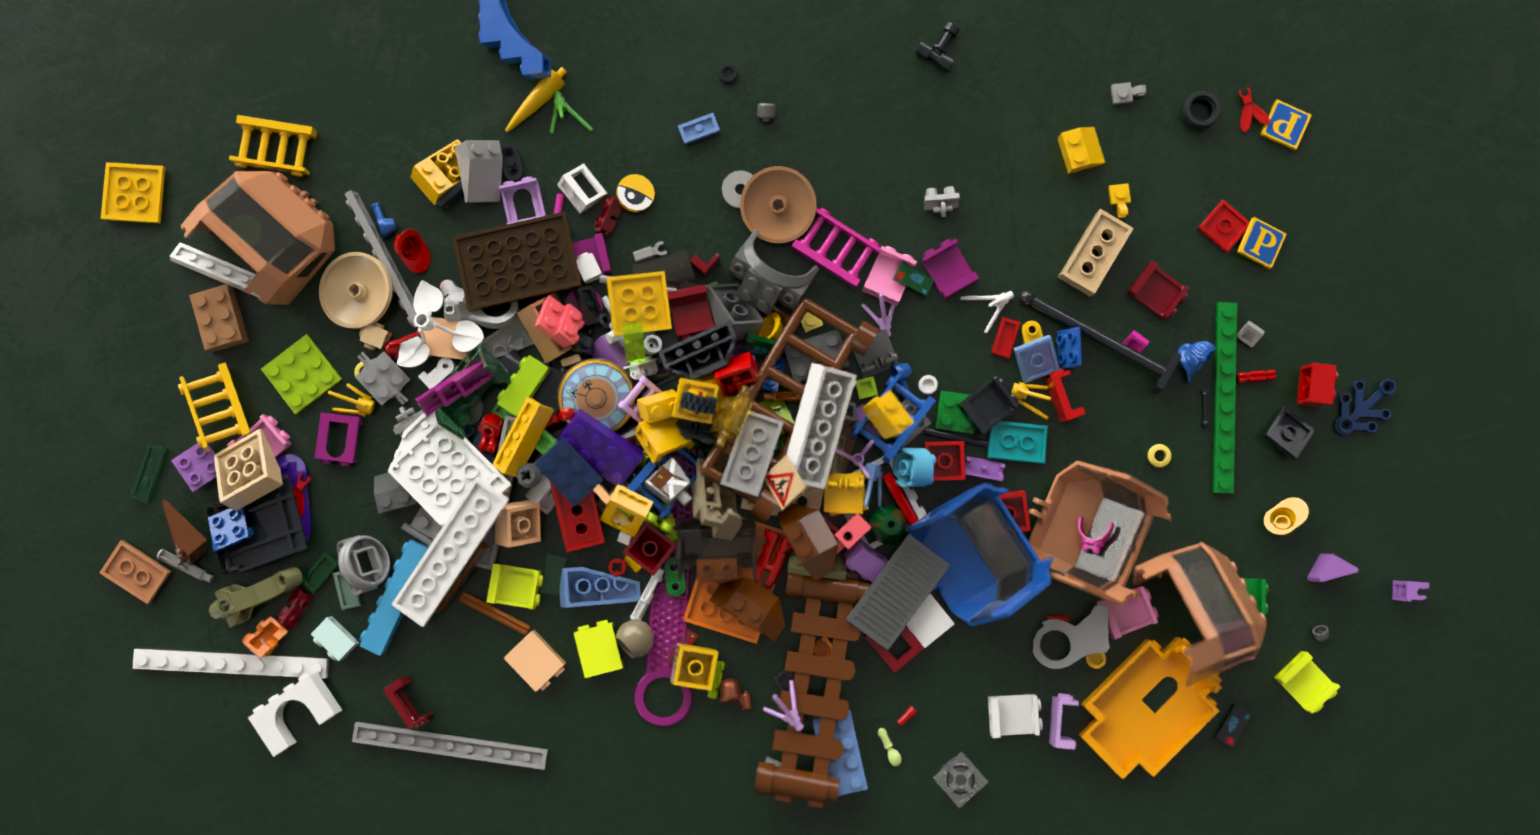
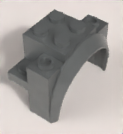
(765, 286)

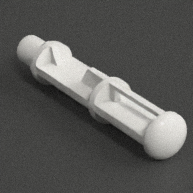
(647, 595)

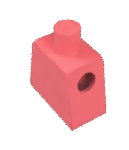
(856, 527)

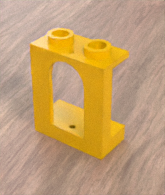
(630, 503)

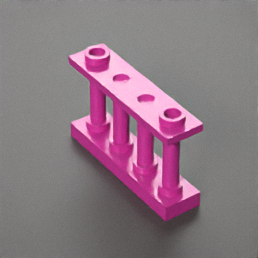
(835, 266)

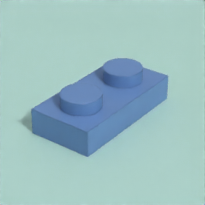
(698, 128)

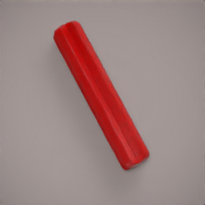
(900, 498)

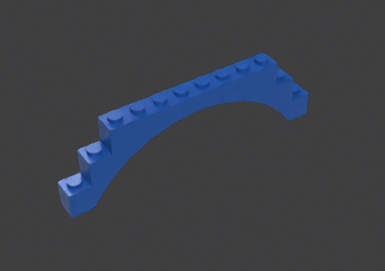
(501, 31)

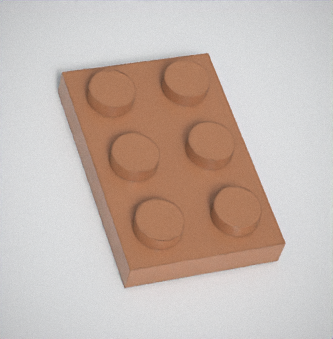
(135, 572)

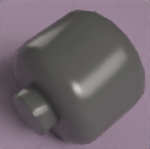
(766, 111)

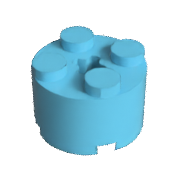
(914, 467)

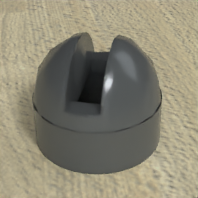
(1321, 633)

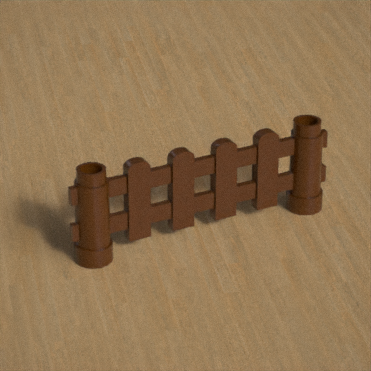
(786, 780)

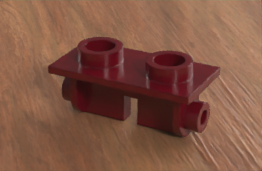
(604, 222)
(290, 616)

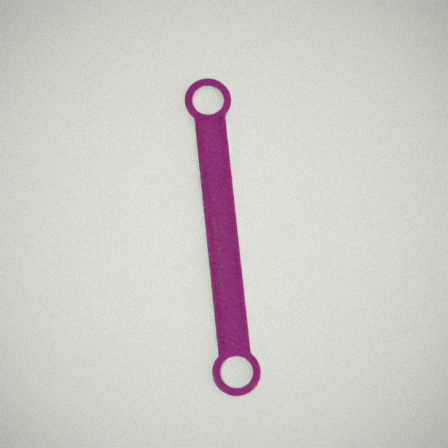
(667, 615)

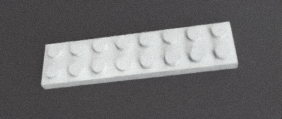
(450, 551)

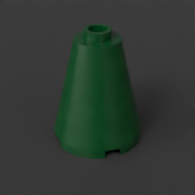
(879, 528)

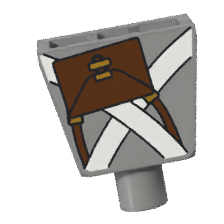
(670, 483)

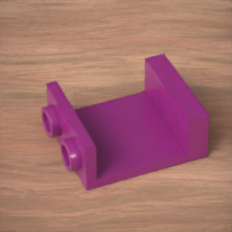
(597, 248)
(948, 268)

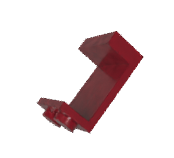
(690, 311)

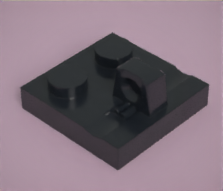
(1288, 433)

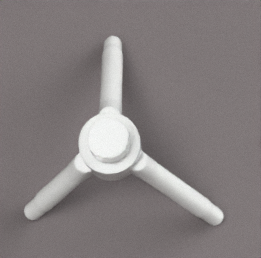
(998, 301)

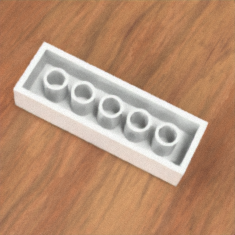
(819, 423)

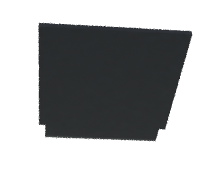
(275, 528)

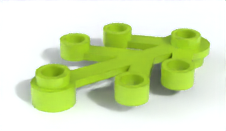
(665, 527)

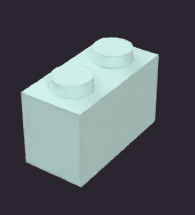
(334, 639)

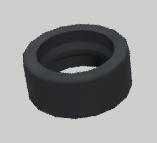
(1208, 97)

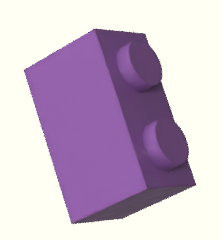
(865, 560)

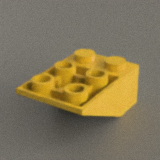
(437, 172)

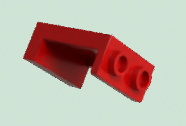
(1060, 398)

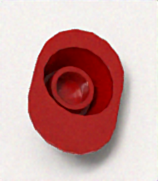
(412, 251)

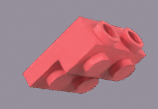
(559, 322)

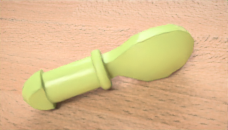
(893, 755)

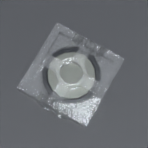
(959, 778)

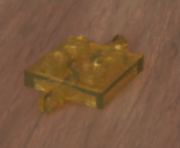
(732, 416)

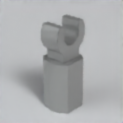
(649, 253)

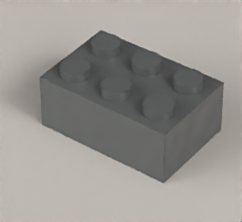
(801, 364)

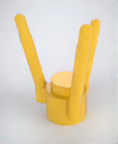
(1021, 391)
(364, 405)

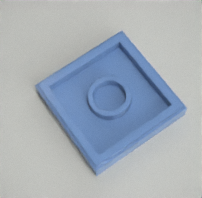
(1036, 358)

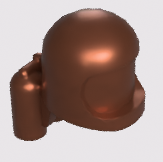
(731, 692)

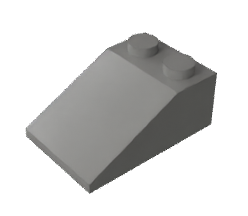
(480, 170)

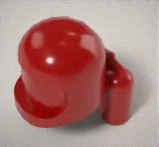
(490, 429)

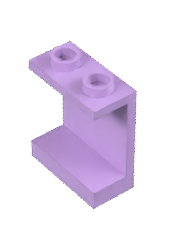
(1055, 721)

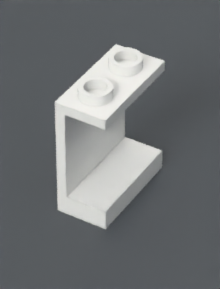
(1014, 715)

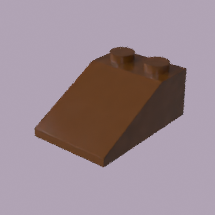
(186, 539)

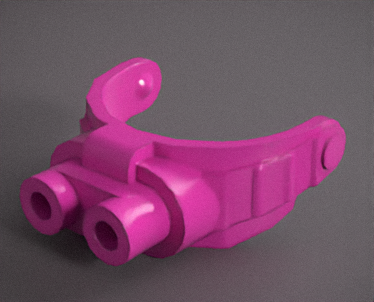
(1094, 544)

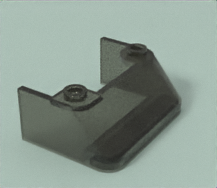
(697, 542)

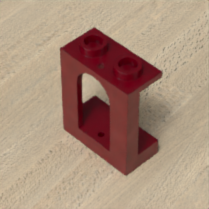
(896, 664)
(403, 704)

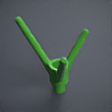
(560, 107)

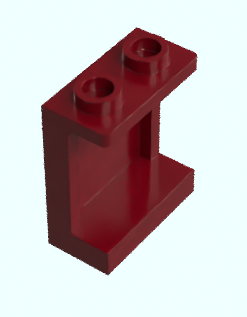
(1158, 291)

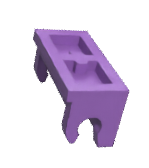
(984, 468)
(1408, 590)

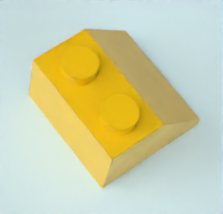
(1080, 149)

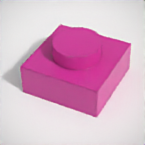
(1136, 341)

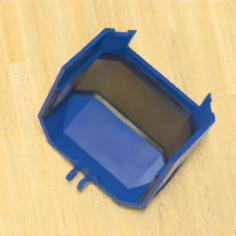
(988, 556)

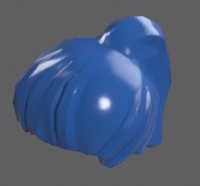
(1194, 356)

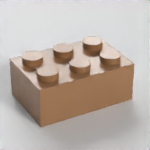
(219, 318)

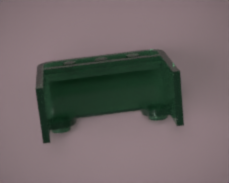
(458, 413)

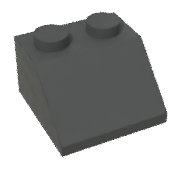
(391, 494)

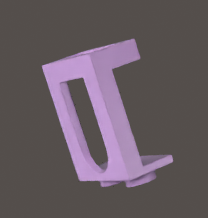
(508, 190)

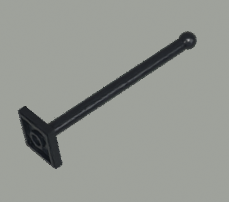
(1164, 372)

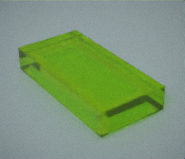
(633, 342)

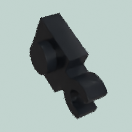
(584, 345)

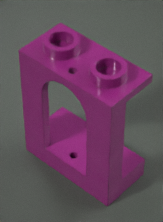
(349, 454)

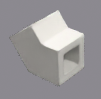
(624, 538)

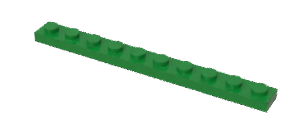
(1224, 397)

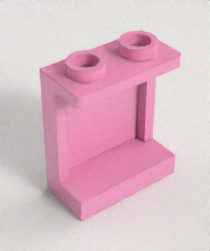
(276, 438)
(1132, 615)

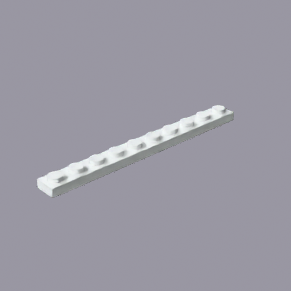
(229, 663)

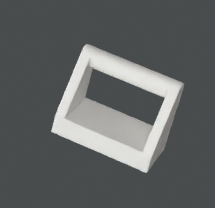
(575, 193)

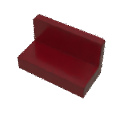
(703, 268)

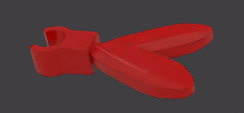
(1251, 109)
(299, 494)

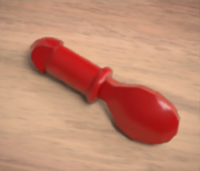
(564, 414)

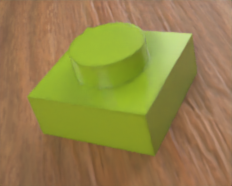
(866, 388)

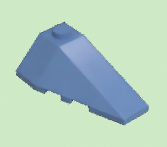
(589, 587)

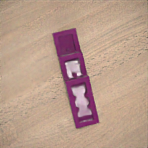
(454, 387)

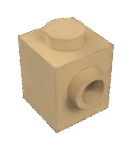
(374, 336)

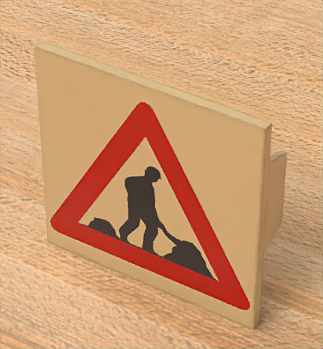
(784, 482)

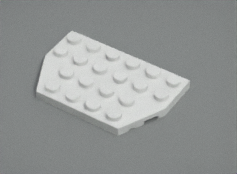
(440, 467)

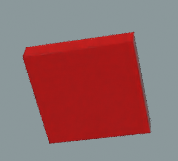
(1224, 226)

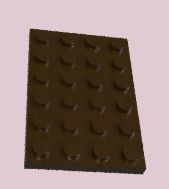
(516, 261)

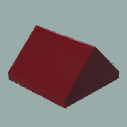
(649, 548)

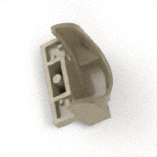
(715, 503)

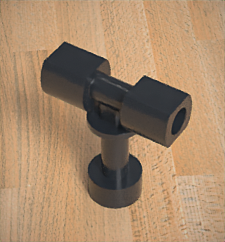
(938, 52)

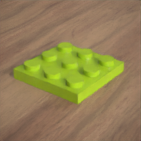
(301, 374)

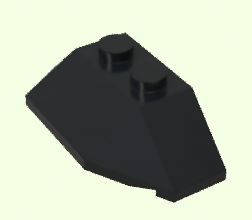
(701, 353)

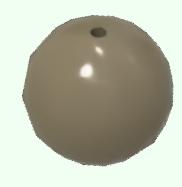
(635, 638)

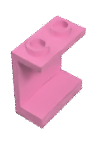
(882, 273)

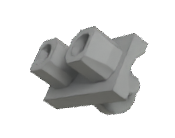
(941, 202)
(405, 414)

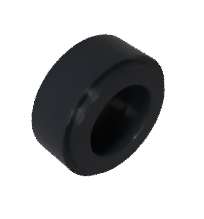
(728, 73)

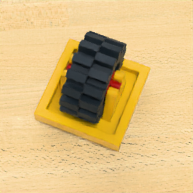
(695, 400)

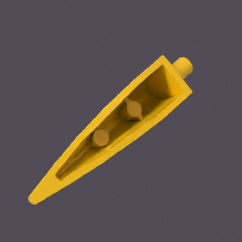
(539, 96)

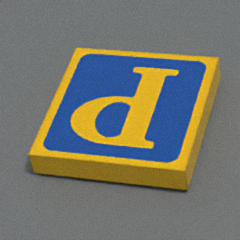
(1286, 125)
(1261, 243)

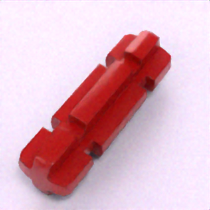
(1256, 376)

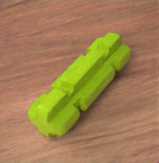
(717, 679)

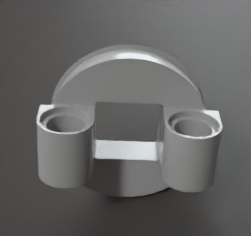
(350, 567)

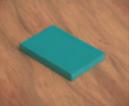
(1017, 442)

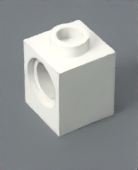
(588, 267)

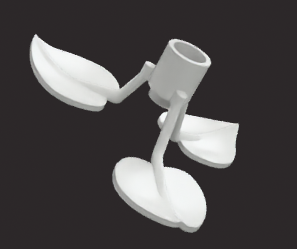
(429, 300)

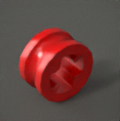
(617, 573)

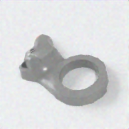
(456, 309)
(1085, 638)

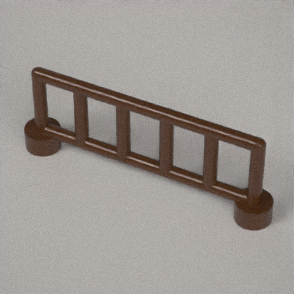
(858, 340)

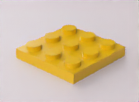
(133, 193)
(639, 300)

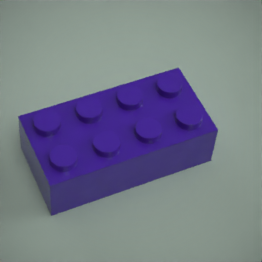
(602, 448)

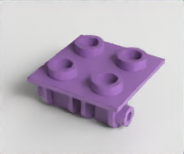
(196, 466)

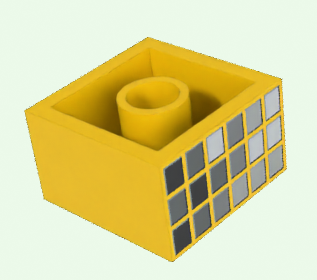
(694, 666)

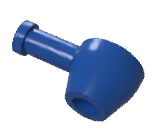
(385, 225)
(905, 371)

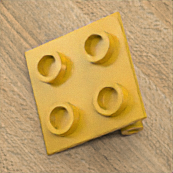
(844, 493)

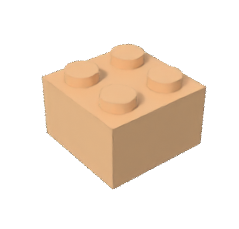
(518, 524)

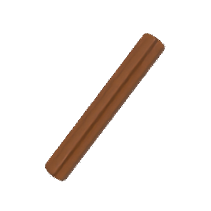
(494, 613)

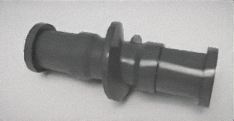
(523, 477)

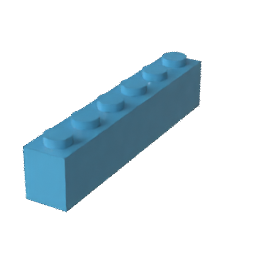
(387, 617)

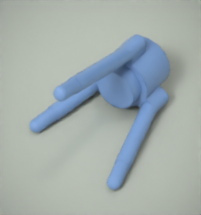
(875, 472)

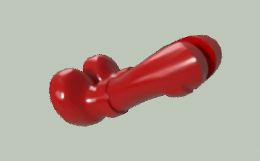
(776, 566)

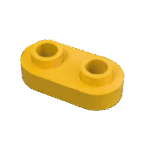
(1027, 336)

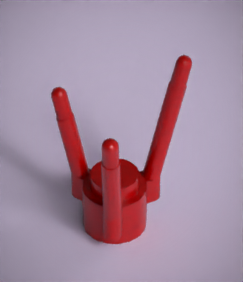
(392, 347)

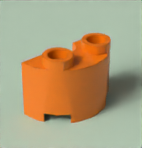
(265, 638)

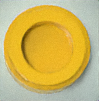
(1096, 660)

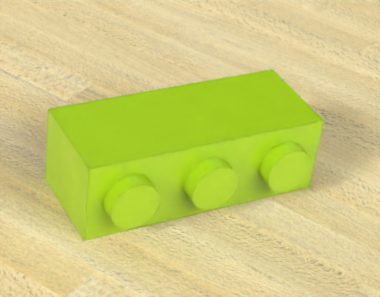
(523, 384)

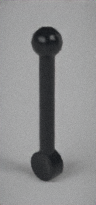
(1204, 391)

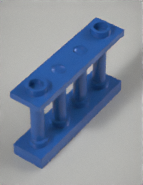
(888, 449)
(637, 485)

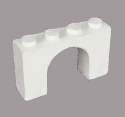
(269, 719)

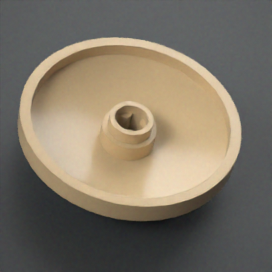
(355, 290)

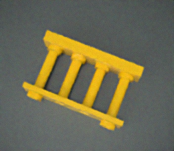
(285, 131)
(227, 393)

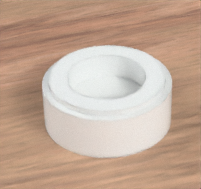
(928, 384)

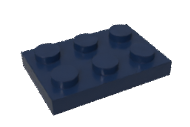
(568, 471)

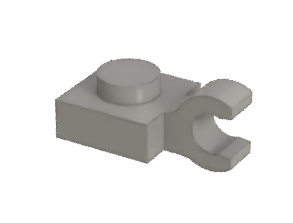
(1123, 92)

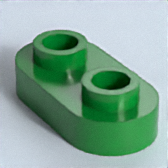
(672, 577)

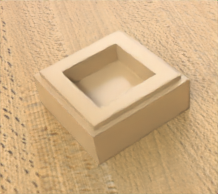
(571, 361)

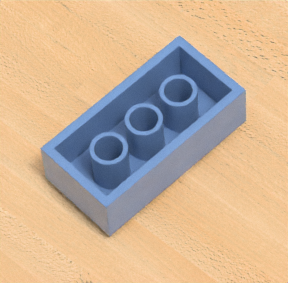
(849, 765)

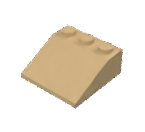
(246, 471)

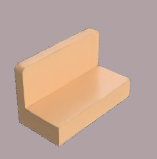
(603, 493)

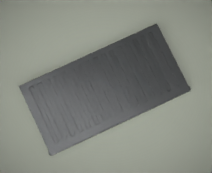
(897, 591)

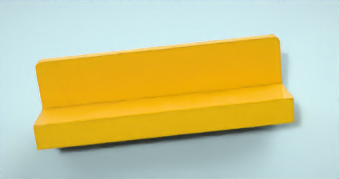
(522, 437)

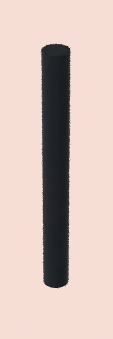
(956, 437)

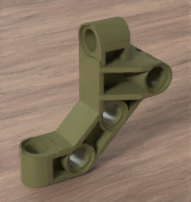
(239, 601)

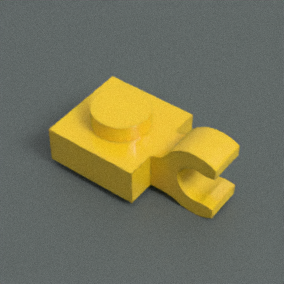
(1120, 196)

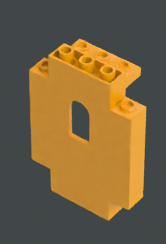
(1127, 730)

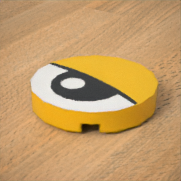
(635, 193)

